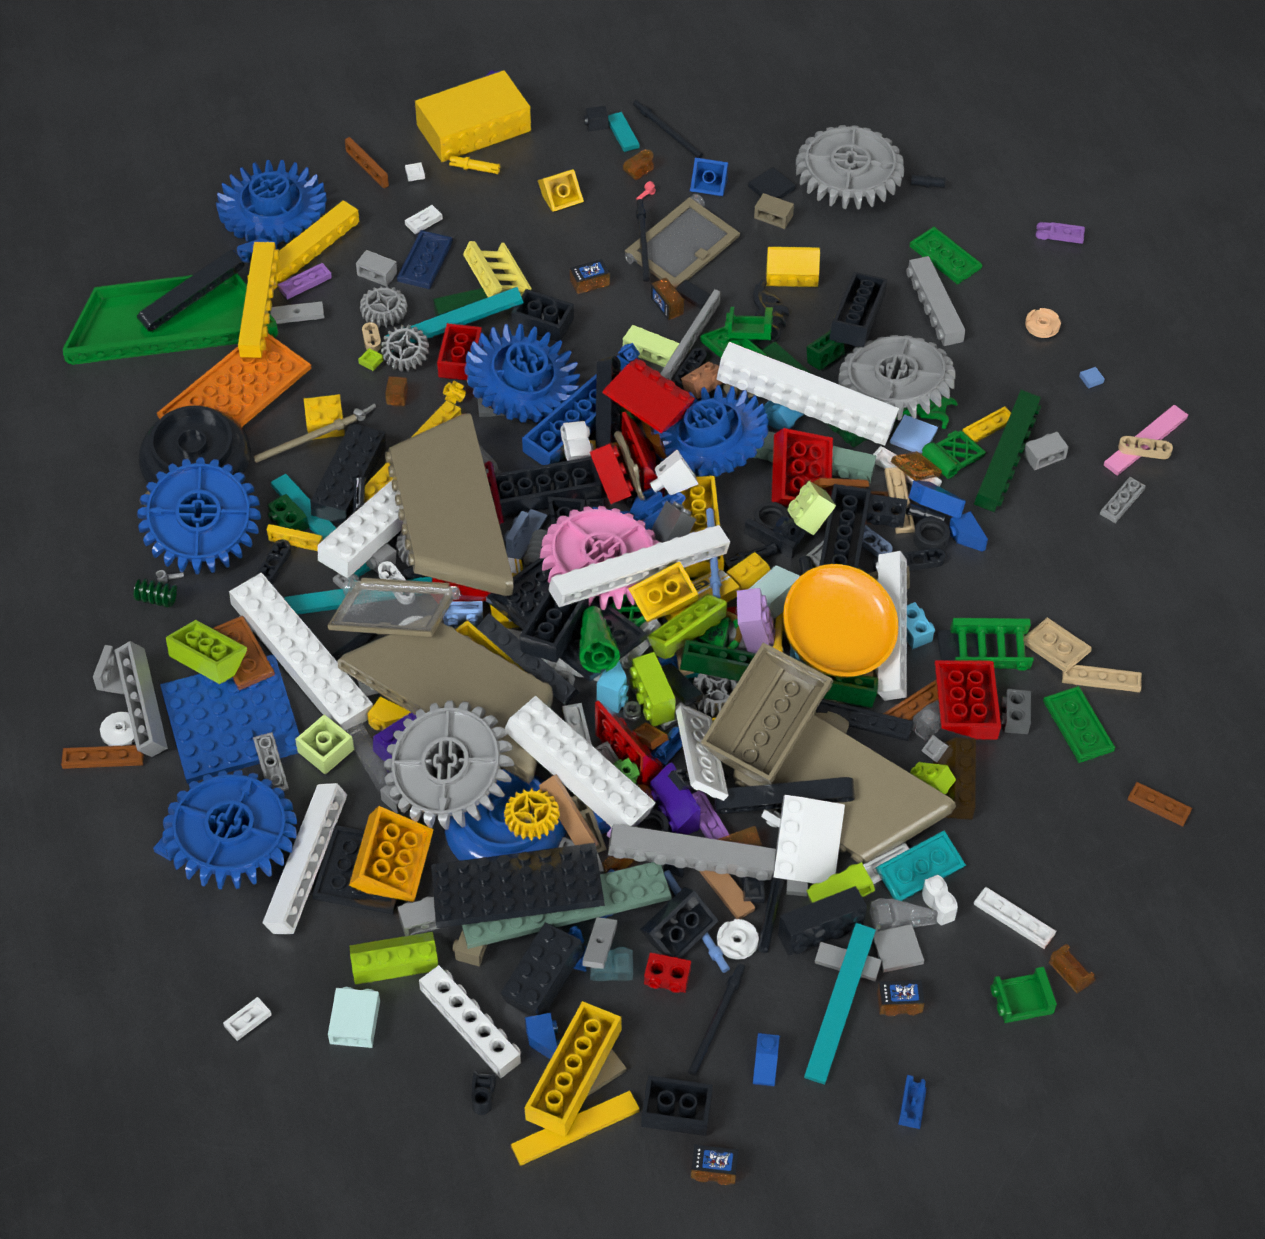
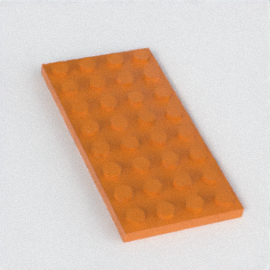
(244, 384)

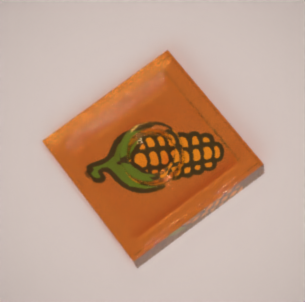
(916, 466)

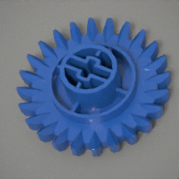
(271, 203)
(520, 374)
(718, 432)
(194, 493)
(229, 827)

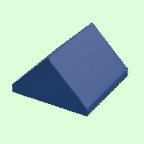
(709, 176)

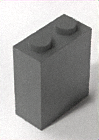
(673, 522)

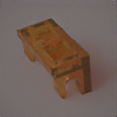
(1071, 969)

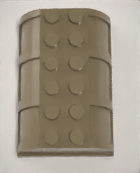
(766, 714)

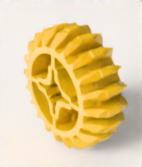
(522, 822)

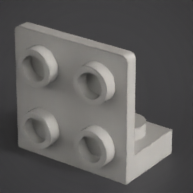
(107, 673)

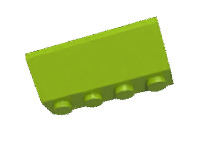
(687, 625)
(206, 651)
(393, 958)

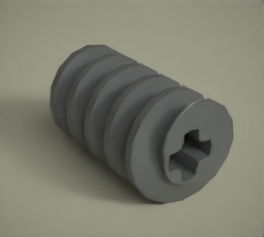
(534, 547)

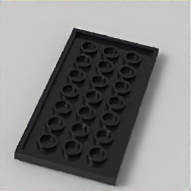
(528, 591)
(516, 885)

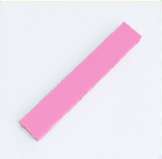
(1156, 430)

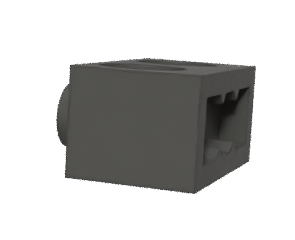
(1019, 711)

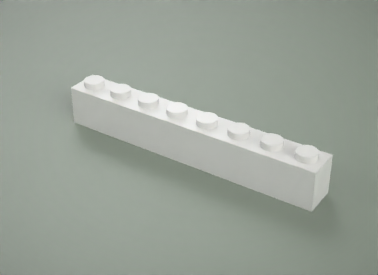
(893, 671)
(305, 859)

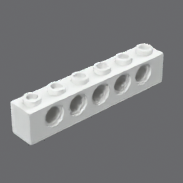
(499, 1062)

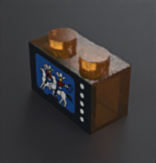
(589, 276)
(667, 298)
(900, 997)
(714, 1164)

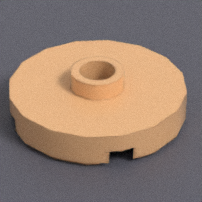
(1043, 323)

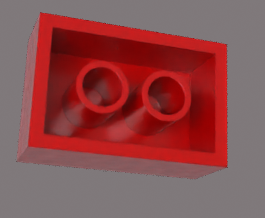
(454, 349)
(611, 472)

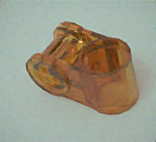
(639, 164)

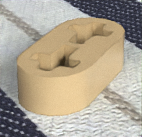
(371, 337)

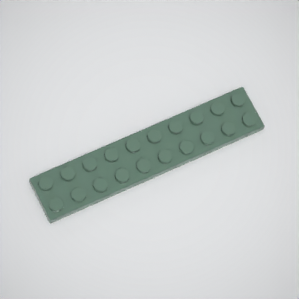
(621, 892)

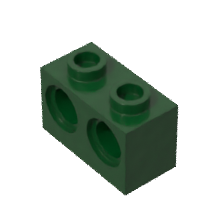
(824, 351)
(287, 514)

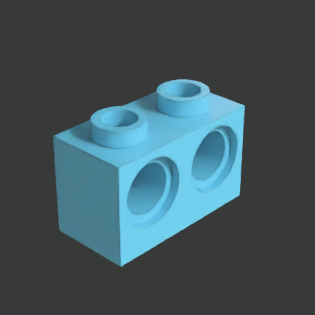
(919, 629)

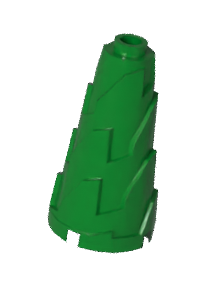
(597, 645)

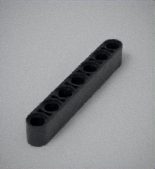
(190, 290)
(606, 409)
(771, 796)

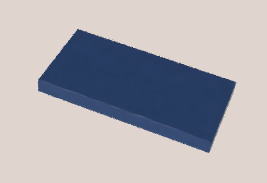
(425, 259)

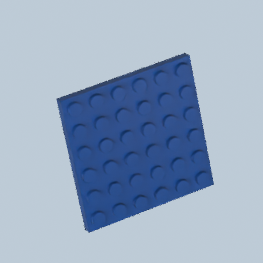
(218, 722)

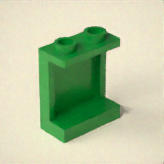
(749, 326)
(1024, 996)

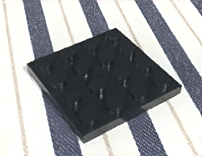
(337, 871)

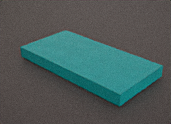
(907, 872)

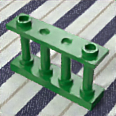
(995, 626)

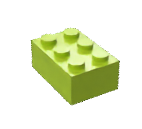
(652, 689)

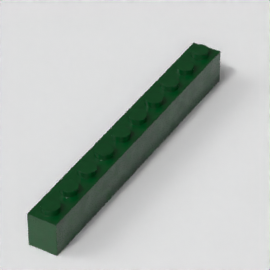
(732, 664)

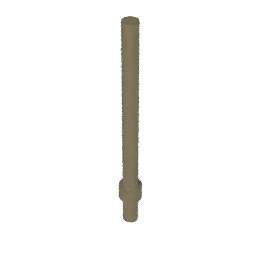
(338, 424)

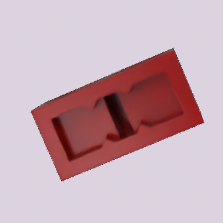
(668, 967)

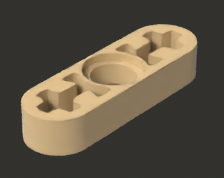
(1133, 441)

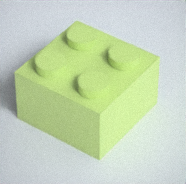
(811, 507)
(324, 744)

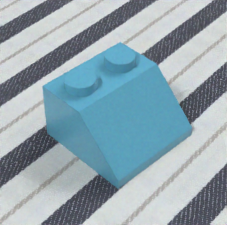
(613, 688)

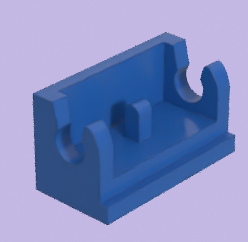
(912, 1103)

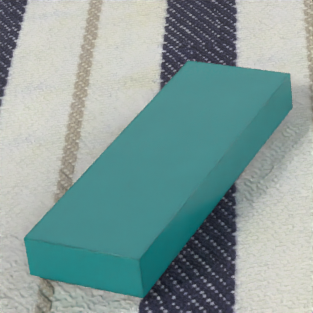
(623, 132)

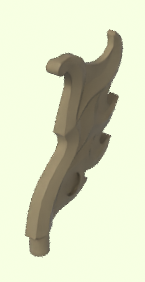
(631, 467)

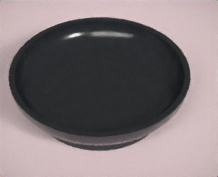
(192, 434)

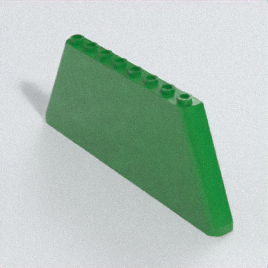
(111, 328)

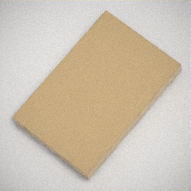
(1056, 645)

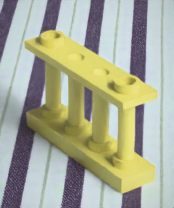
(485, 275)

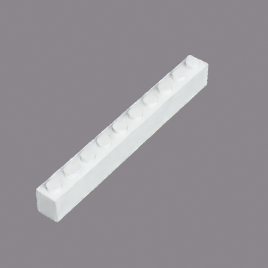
(638, 565)

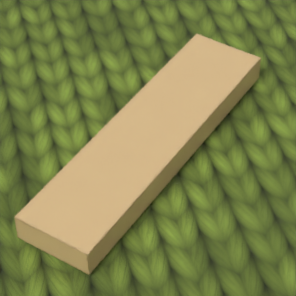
(898, 489)
(1103, 678)

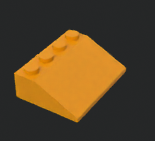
(391, 855)

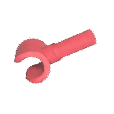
(649, 186)

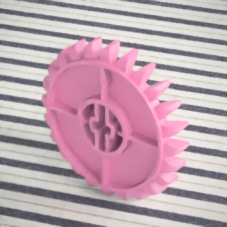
(593, 538)

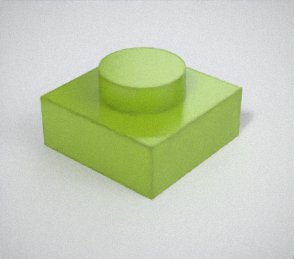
(371, 359)

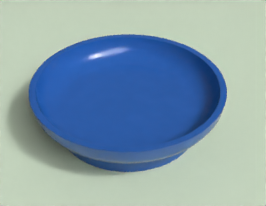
(491, 834)

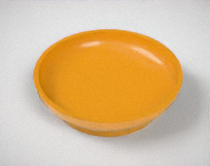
(840, 620)

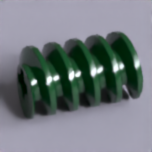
(155, 594)

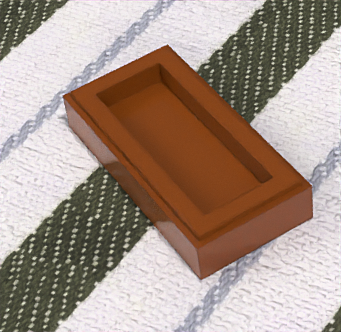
(650, 735)

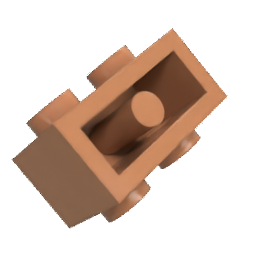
(702, 377)

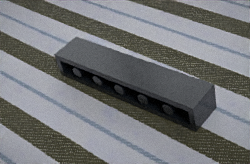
(531, 664)

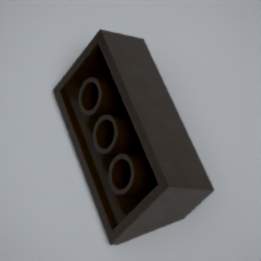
(961, 761)

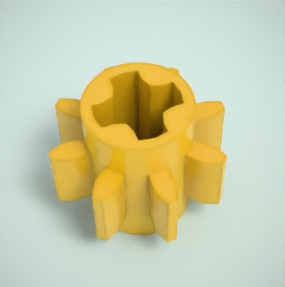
(454, 392)

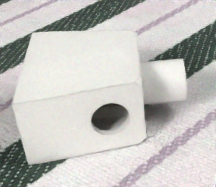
(674, 475)

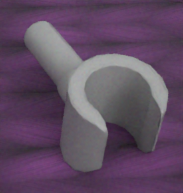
(361, 414)
(164, 578)

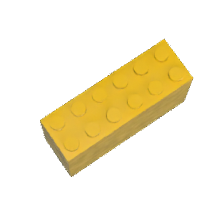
(473, 115)

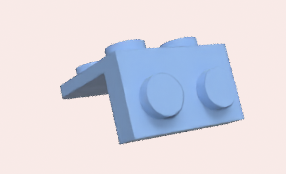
(462, 611)

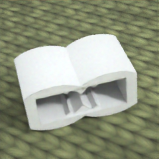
(576, 440)
(938, 898)

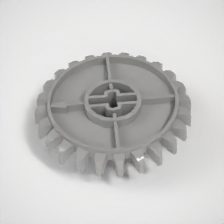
(850, 164)
(899, 372)
(430, 747)

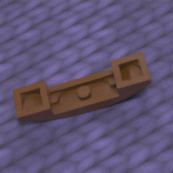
(654, 440)

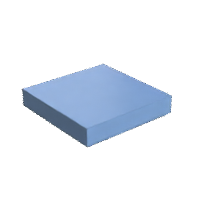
(913, 434)

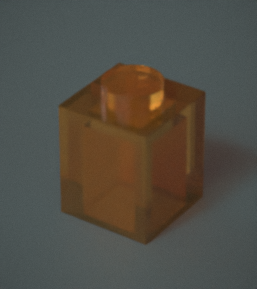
(396, 391)

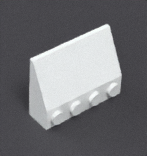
(808, 839)

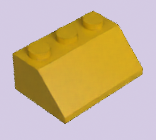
(792, 266)

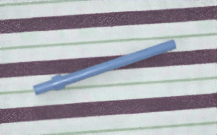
(715, 580)
(714, 951)

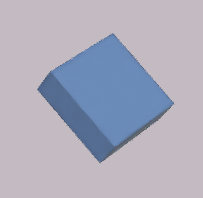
(1091, 377)

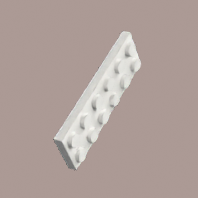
(703, 768)

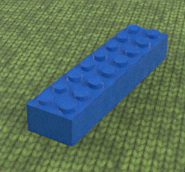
(545, 440)

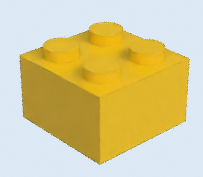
(322, 412)

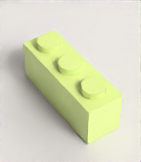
(650, 345)

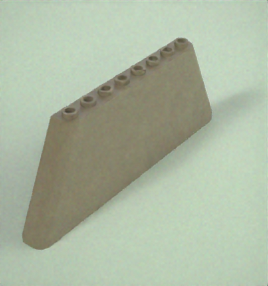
(449, 508)
(448, 668)
(888, 800)

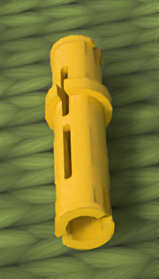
(467, 163)

